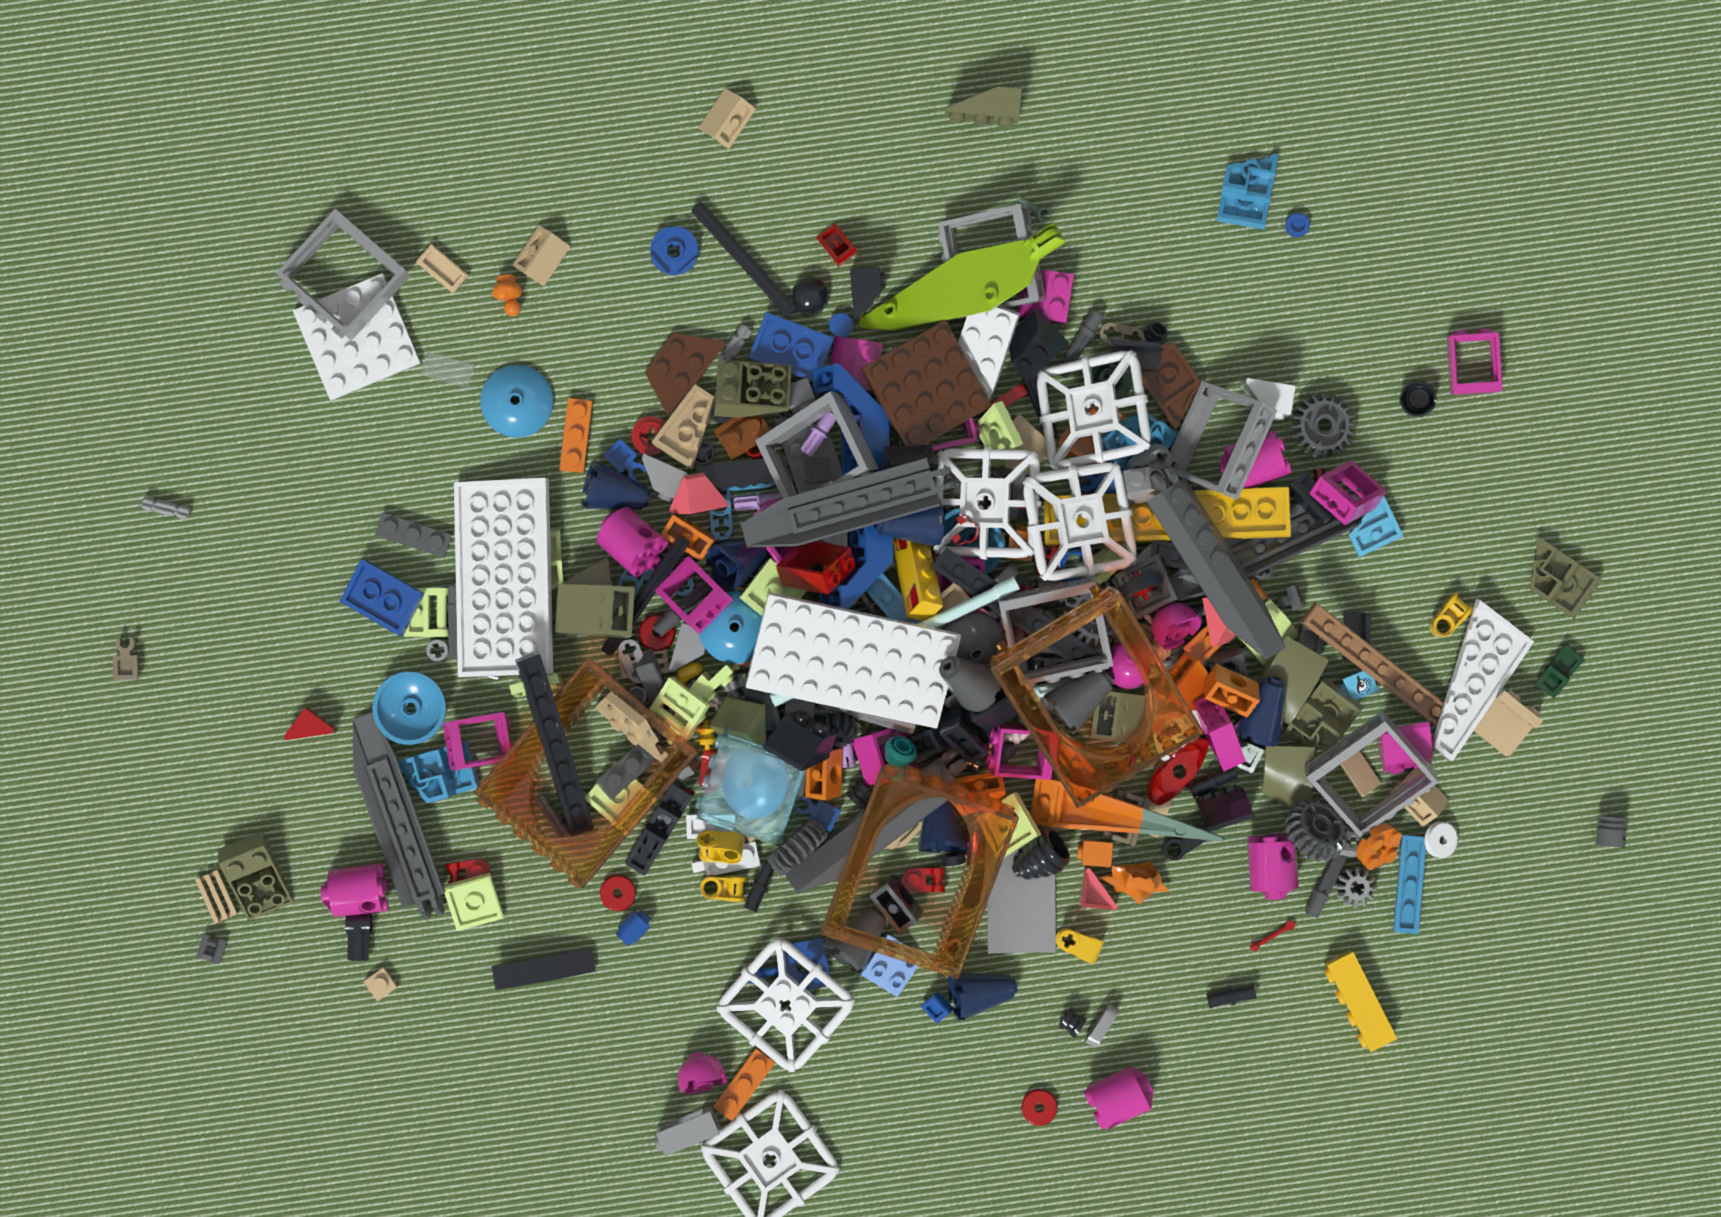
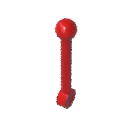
(1289, 925)

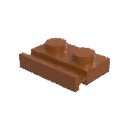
(740, 434)

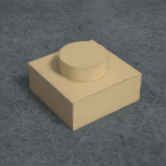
(380, 984)

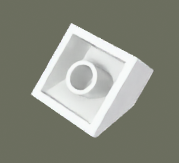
(1273, 394)

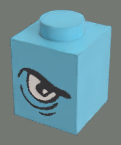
(1358, 685)

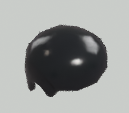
(810, 296)
(1418, 399)

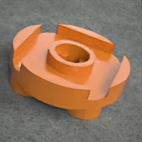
(1379, 847)

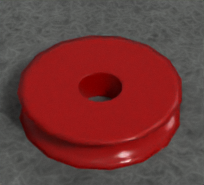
(649, 640)
(617, 882)
(1047, 1114)

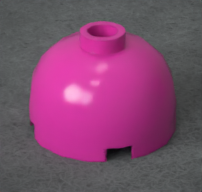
(1173, 624)
(1124, 670)
(700, 1073)

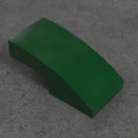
(1559, 670)

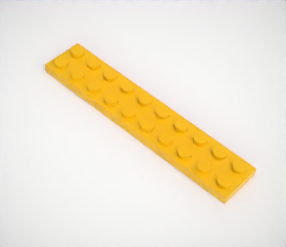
(1254, 515)

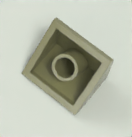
(744, 719)

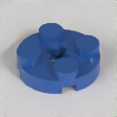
(660, 250)

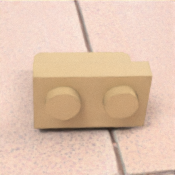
(1507, 722)

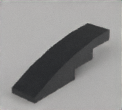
(659, 827)
(543, 968)

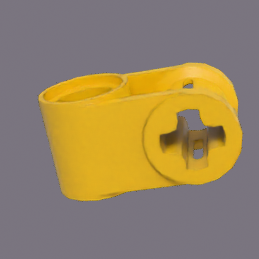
(1453, 612)
(723, 847)
(725, 887)
(1082, 947)

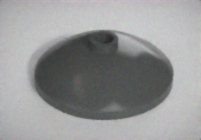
(977, 633)

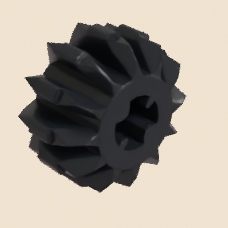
(842, 725)

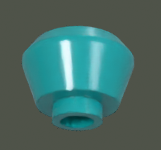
(899, 751)

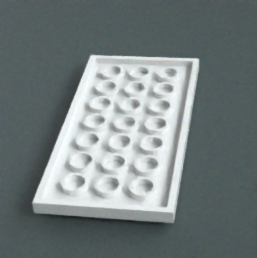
(502, 575)
(851, 660)

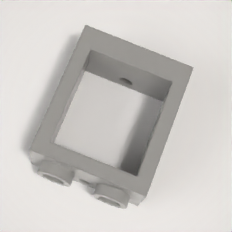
(687, 1131)

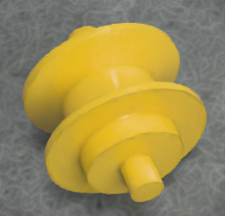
(706, 735)

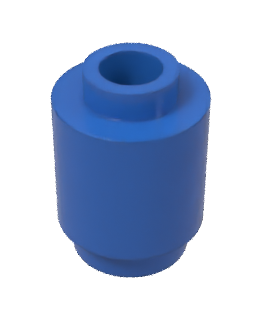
(633, 927)

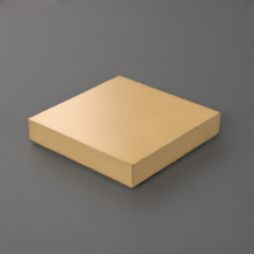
(1032, 441)

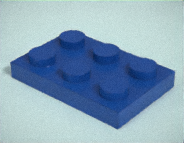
(791, 344)
(382, 597)

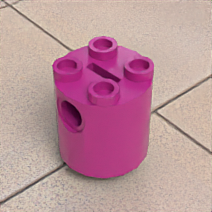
(1268, 464)
(631, 541)
(1272, 865)
(356, 890)
(1120, 1097)

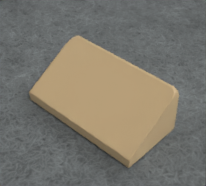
(1360, 774)

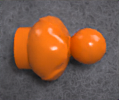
(508, 290)

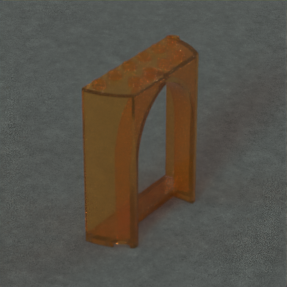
(1086, 768)
(512, 781)
(990, 833)

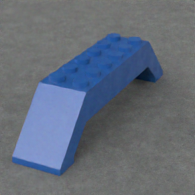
(869, 549)

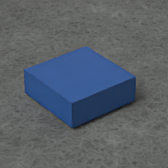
(937, 1007)

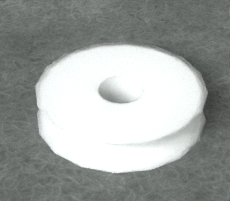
(1433, 835)

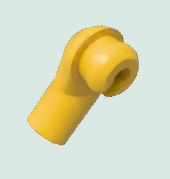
(689, 672)

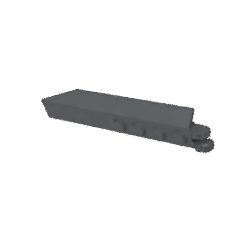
(846, 506)
(1263, 553)
(1213, 564)
(395, 818)
(829, 858)

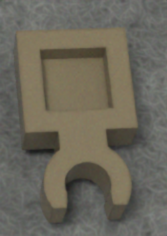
(125, 665)

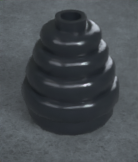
(1041, 856)

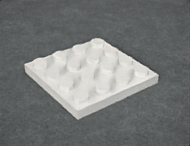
(375, 352)

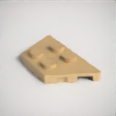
(635, 726)

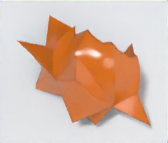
(1135, 880)

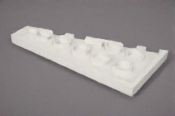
(1483, 667)

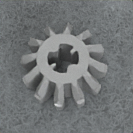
(1364, 889)

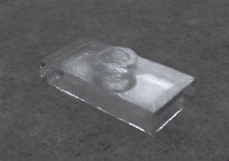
(447, 369)

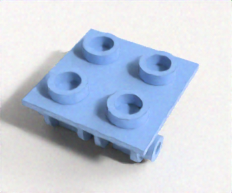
(889, 972)

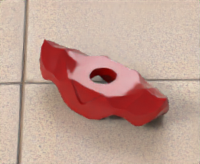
(1164, 784)

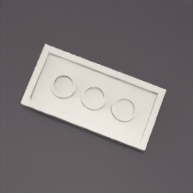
(986, 344)

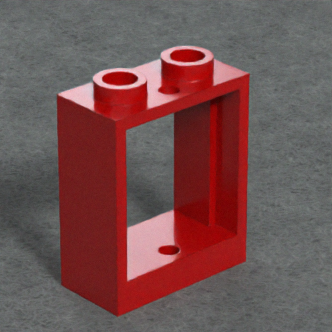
(796, 572)

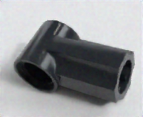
(1185, 844)
(359, 931)

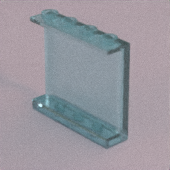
(748, 790)

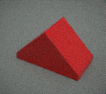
(837, 245)
(309, 725)

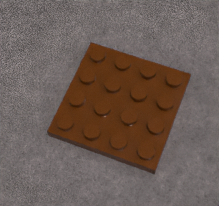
(926, 386)

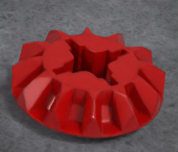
(642, 427)

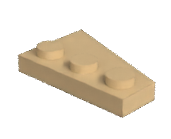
(686, 427)

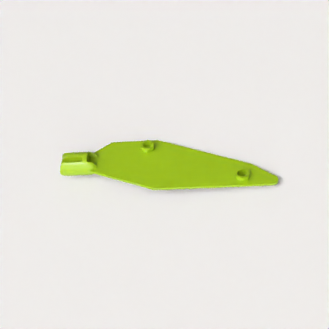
(966, 283)

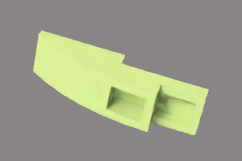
(706, 686)

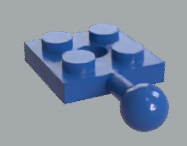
(813, 950)

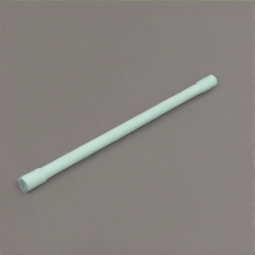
(997, 592)

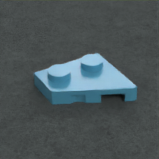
(1375, 529)

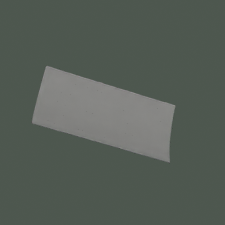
(1021, 912)

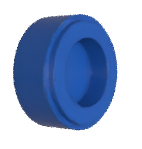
(1297, 225)
(841, 325)

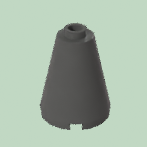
(970, 682)
(1079, 698)
(869, 921)

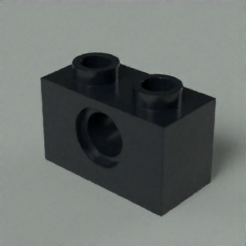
(896, 903)

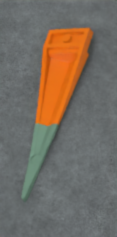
(1055, 809)

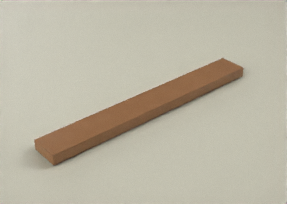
(1373, 663)

